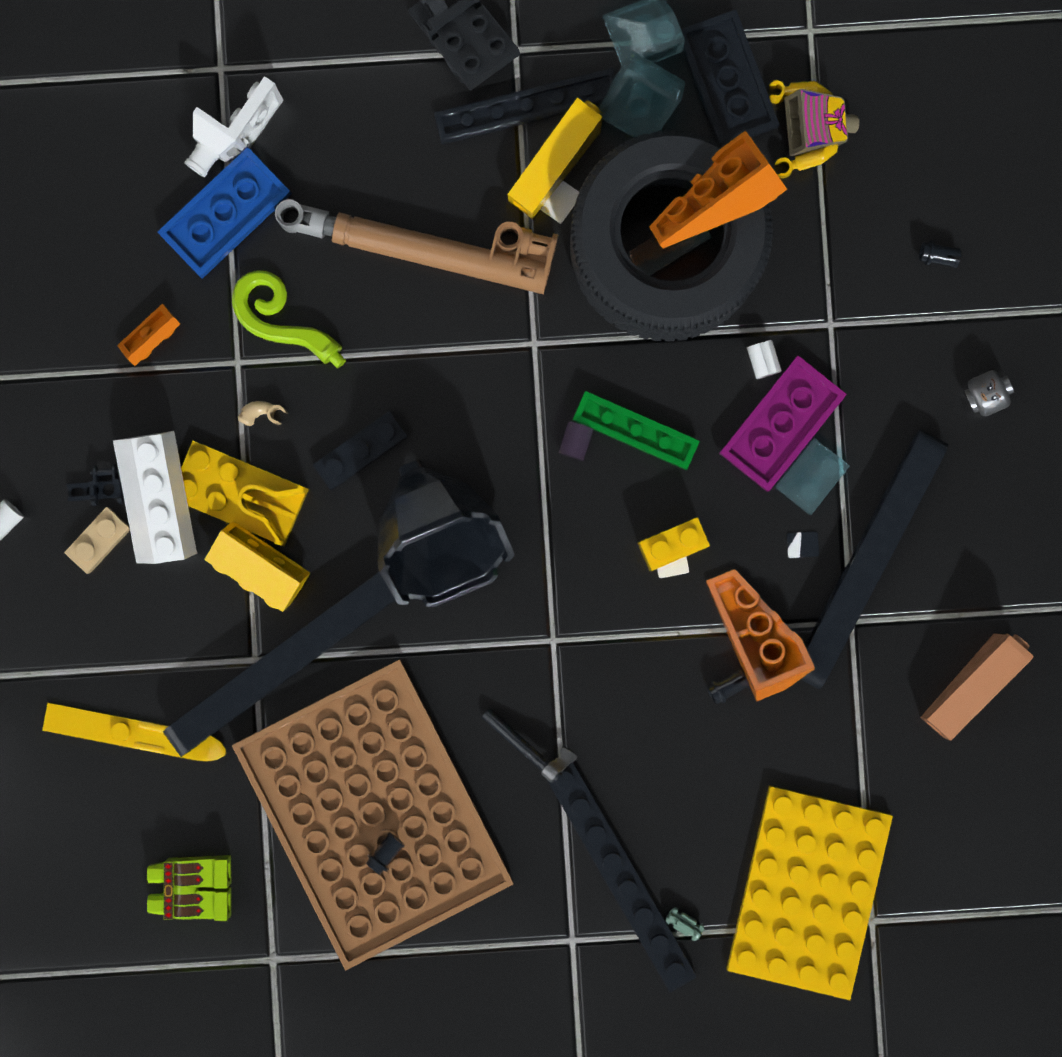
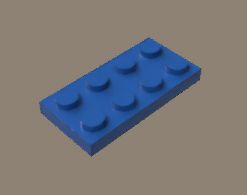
(224, 212)

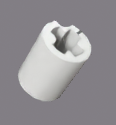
(764, 359)
(9, 517)

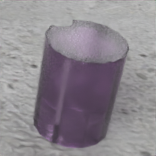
(575, 441)

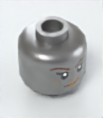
(989, 393)

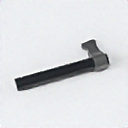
(550, 770)

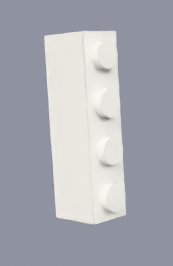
(155, 498)

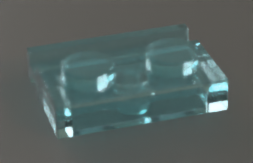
(812, 476)

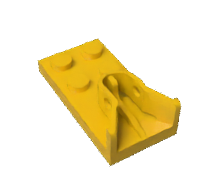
(241, 493)

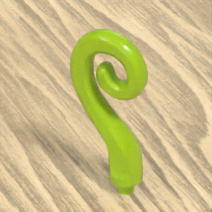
(315, 340)

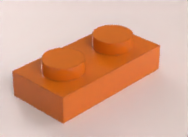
(148, 335)

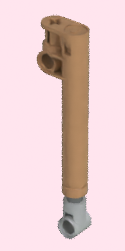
(518, 265)

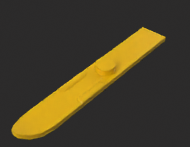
(123, 732)

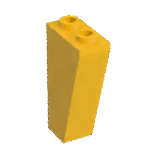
(556, 157)

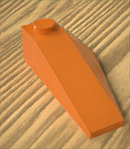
(731, 188)
(764, 645)

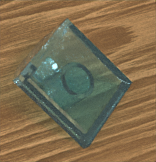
(645, 28)

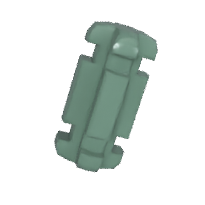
(684, 924)

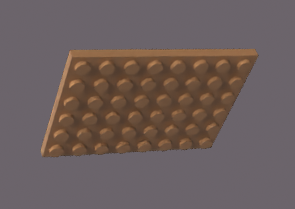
(346, 779)

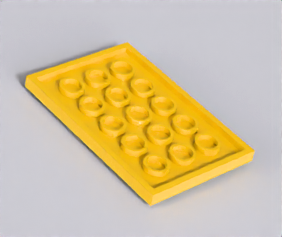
(809, 892)

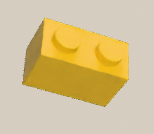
(673, 544)

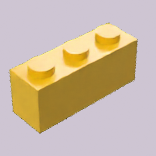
(257, 566)

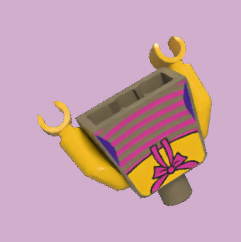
(814, 123)

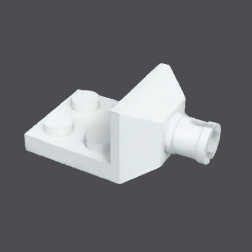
(226, 143)

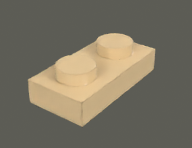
(97, 540)

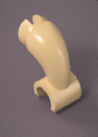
(255, 409)

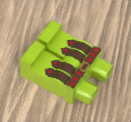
(181, 888)

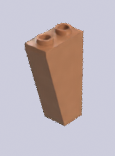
(977, 684)

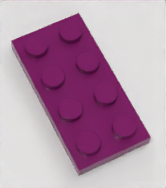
(782, 423)

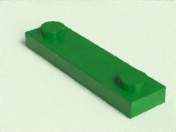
(636, 430)

